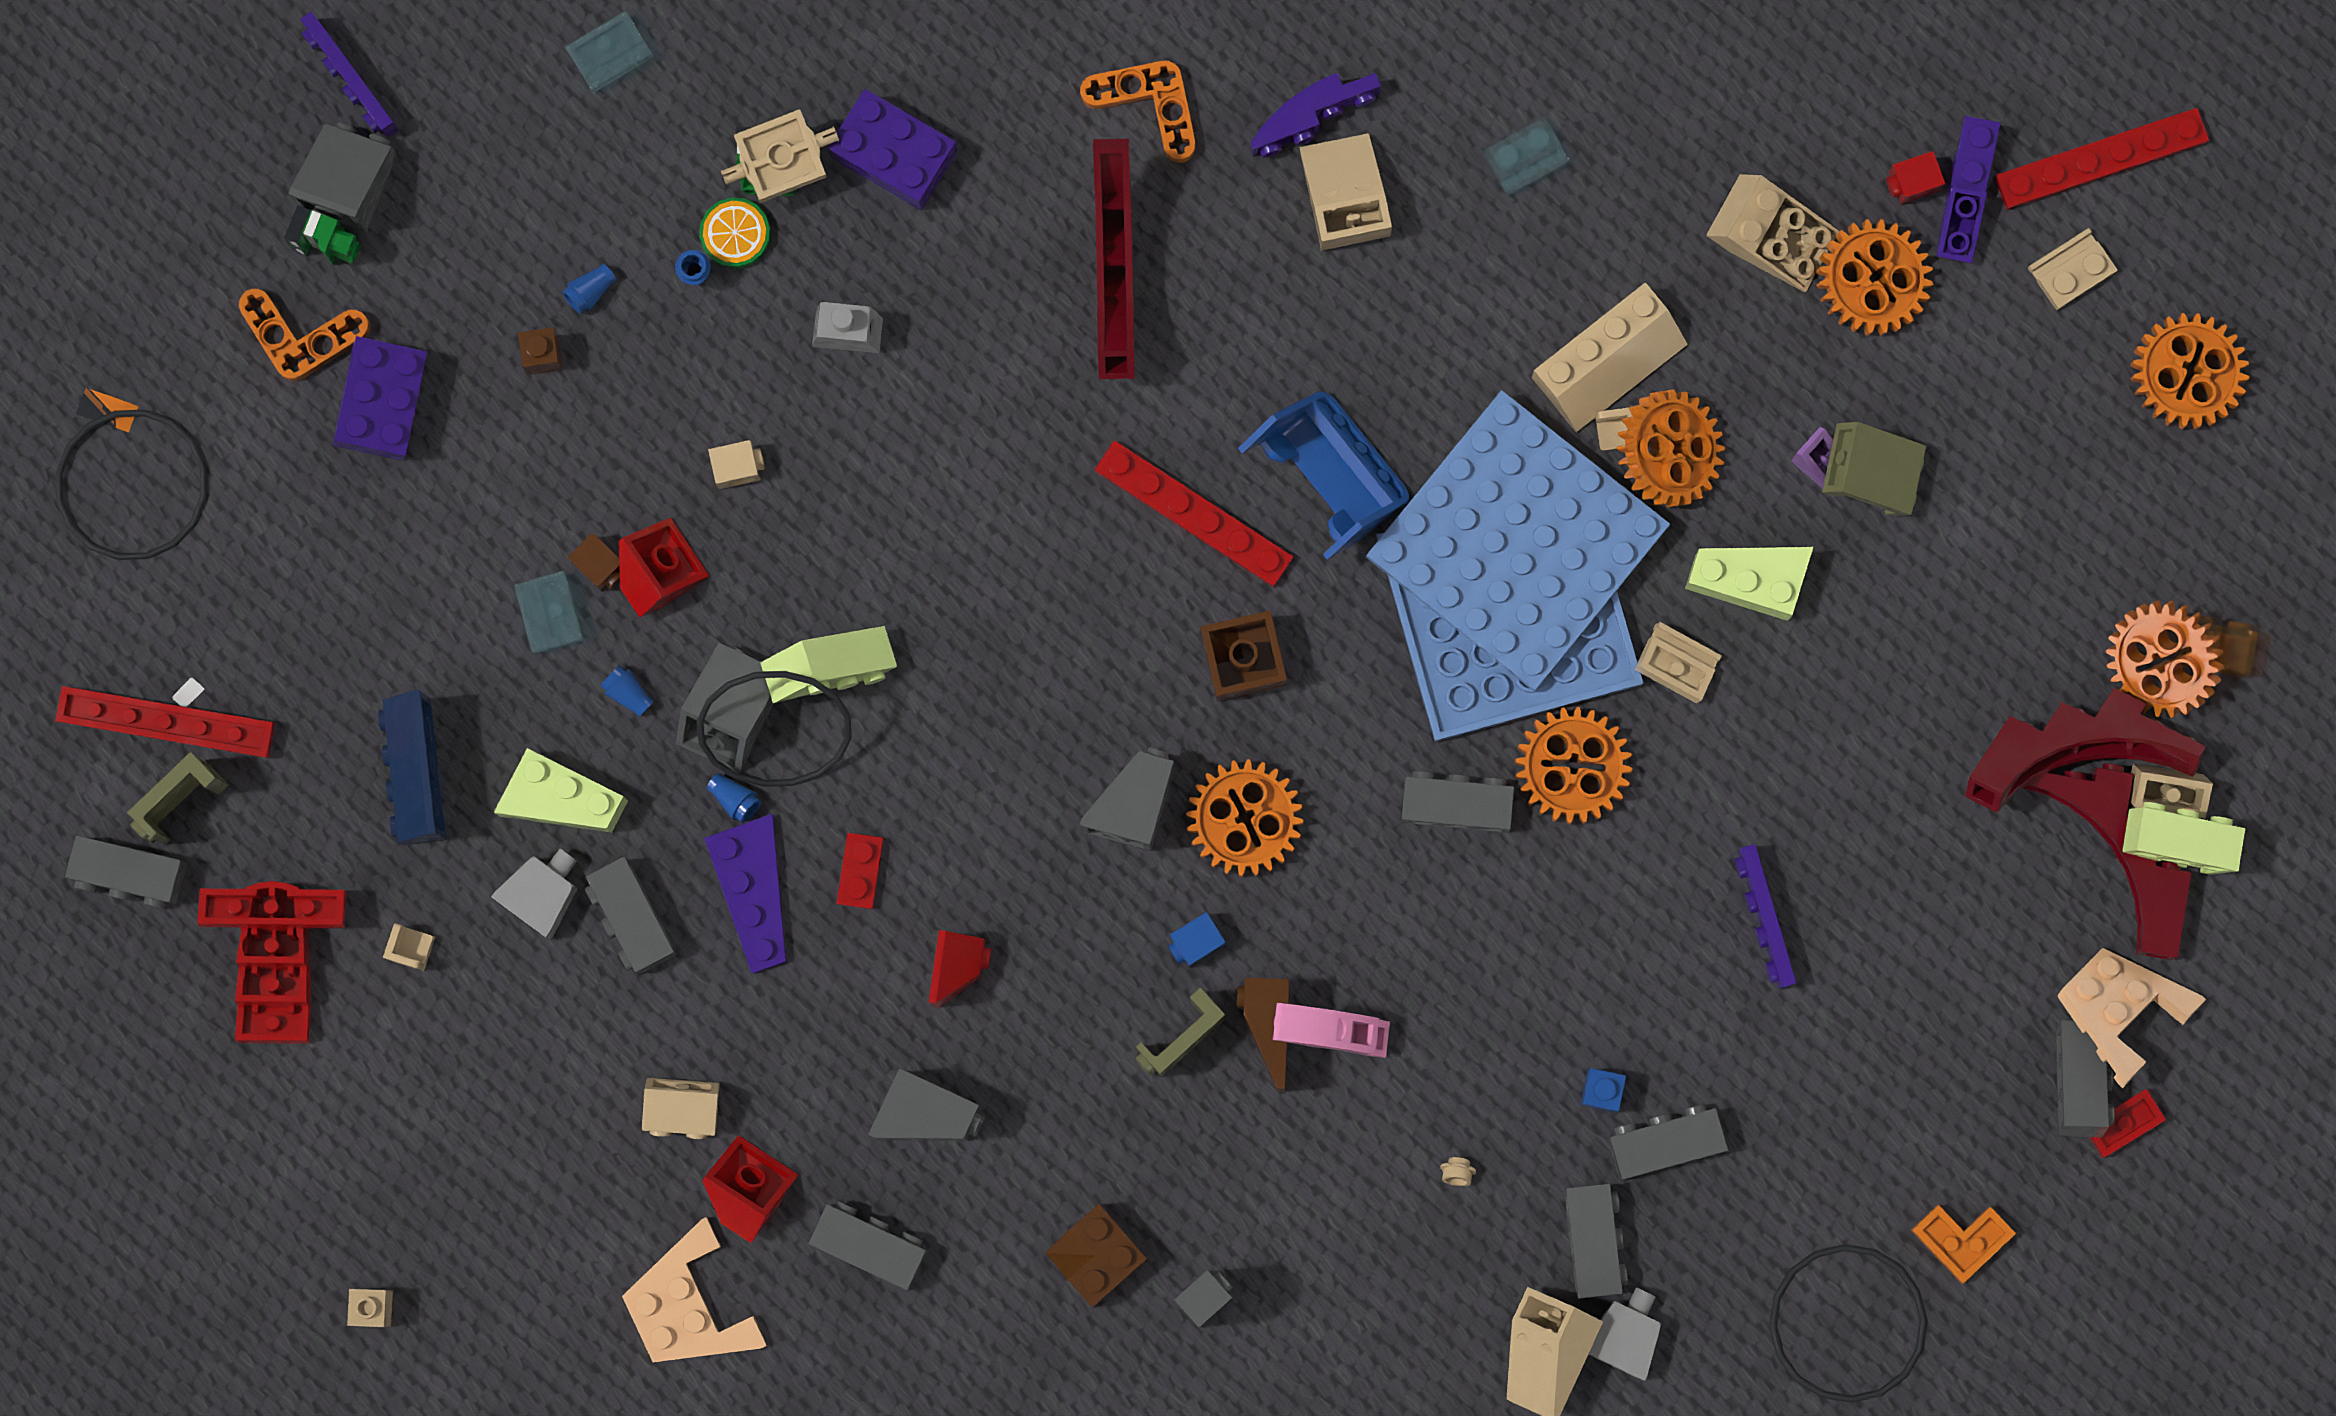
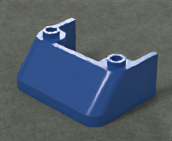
(1336, 462)

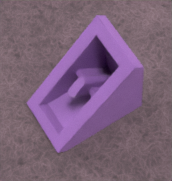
(1814, 456)

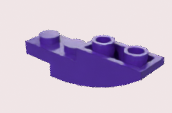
(1297, 118)
(1967, 189)

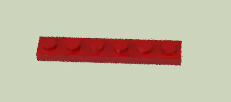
(2101, 158)
(1193, 513)
(165, 722)

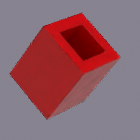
(1915, 178)

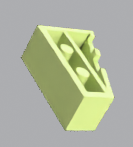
(1752, 577)
(832, 660)
(559, 796)
(2184, 838)

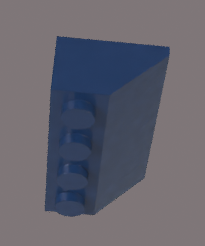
(413, 768)

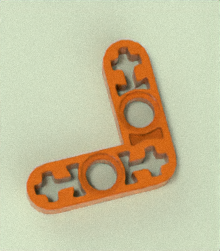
(1161, 95)
(289, 345)

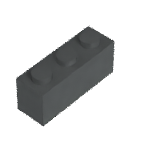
(1457, 802)
(125, 872)
(629, 916)
(2081, 1084)
(1667, 1142)
(1595, 1241)
(868, 1245)
(1205, 1297)

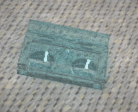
(609, 51)
(1526, 156)
(549, 612)

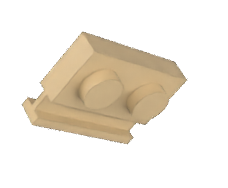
(2072, 269)
(1678, 662)

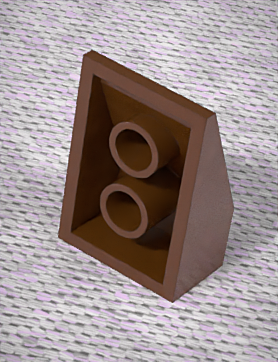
(1259, 1003)

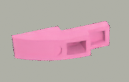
(1331, 1030)

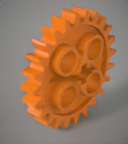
(1850, 296)
(2218, 384)
(1670, 448)
(2178, 688)
(1571, 798)
(1274, 804)

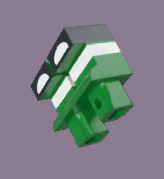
(322, 232)

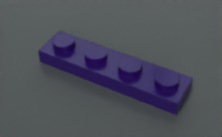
(338, 64)
(1760, 902)

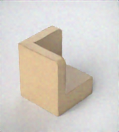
(1608, 426)
(408, 947)

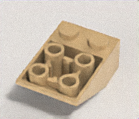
(1346, 191)
(1772, 231)
(1547, 1352)

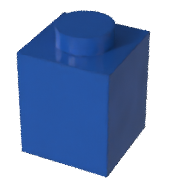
(1196, 941)
(1603, 1090)

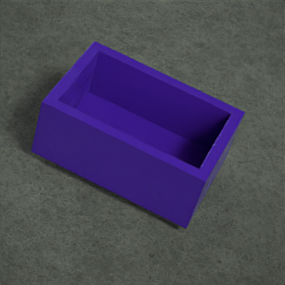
(893, 149)
(379, 398)

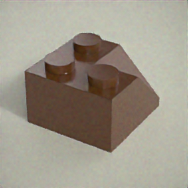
(1243, 656)
(1095, 1255)

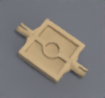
(780, 156)

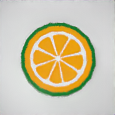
(735, 233)

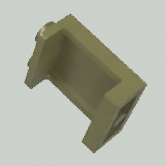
(1874, 467)
(171, 792)
(1210, 1019)

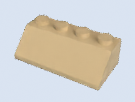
(1610, 357)

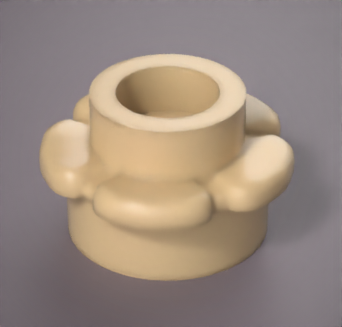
(1457, 1172)

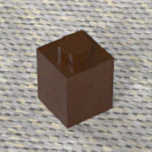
(540, 351)
(596, 562)

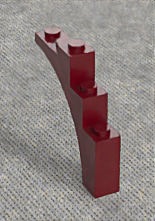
(1114, 259)
(2073, 736)
(2157, 891)

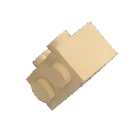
(2170, 789)
(680, 1107)

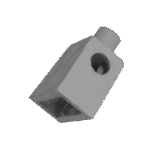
(847, 327)
(539, 892)
(1628, 1335)

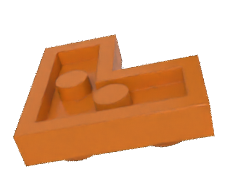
(1963, 1250)

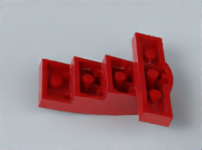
(273, 953)

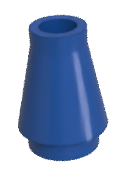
(691, 260)
(587, 289)
(626, 690)
(734, 798)

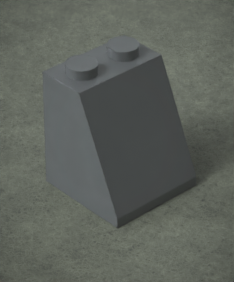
(344, 175)
(733, 717)
(1133, 802)
(924, 1113)

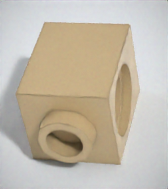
(736, 464)
(370, 1308)

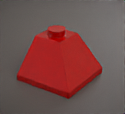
(657, 567)
(956, 965)
(747, 1188)

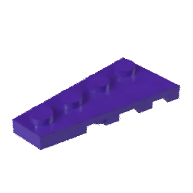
(750, 882)

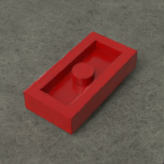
(860, 871)
(2130, 1121)

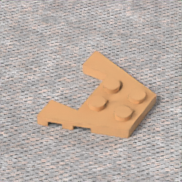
(2111, 996)
(673, 1312)

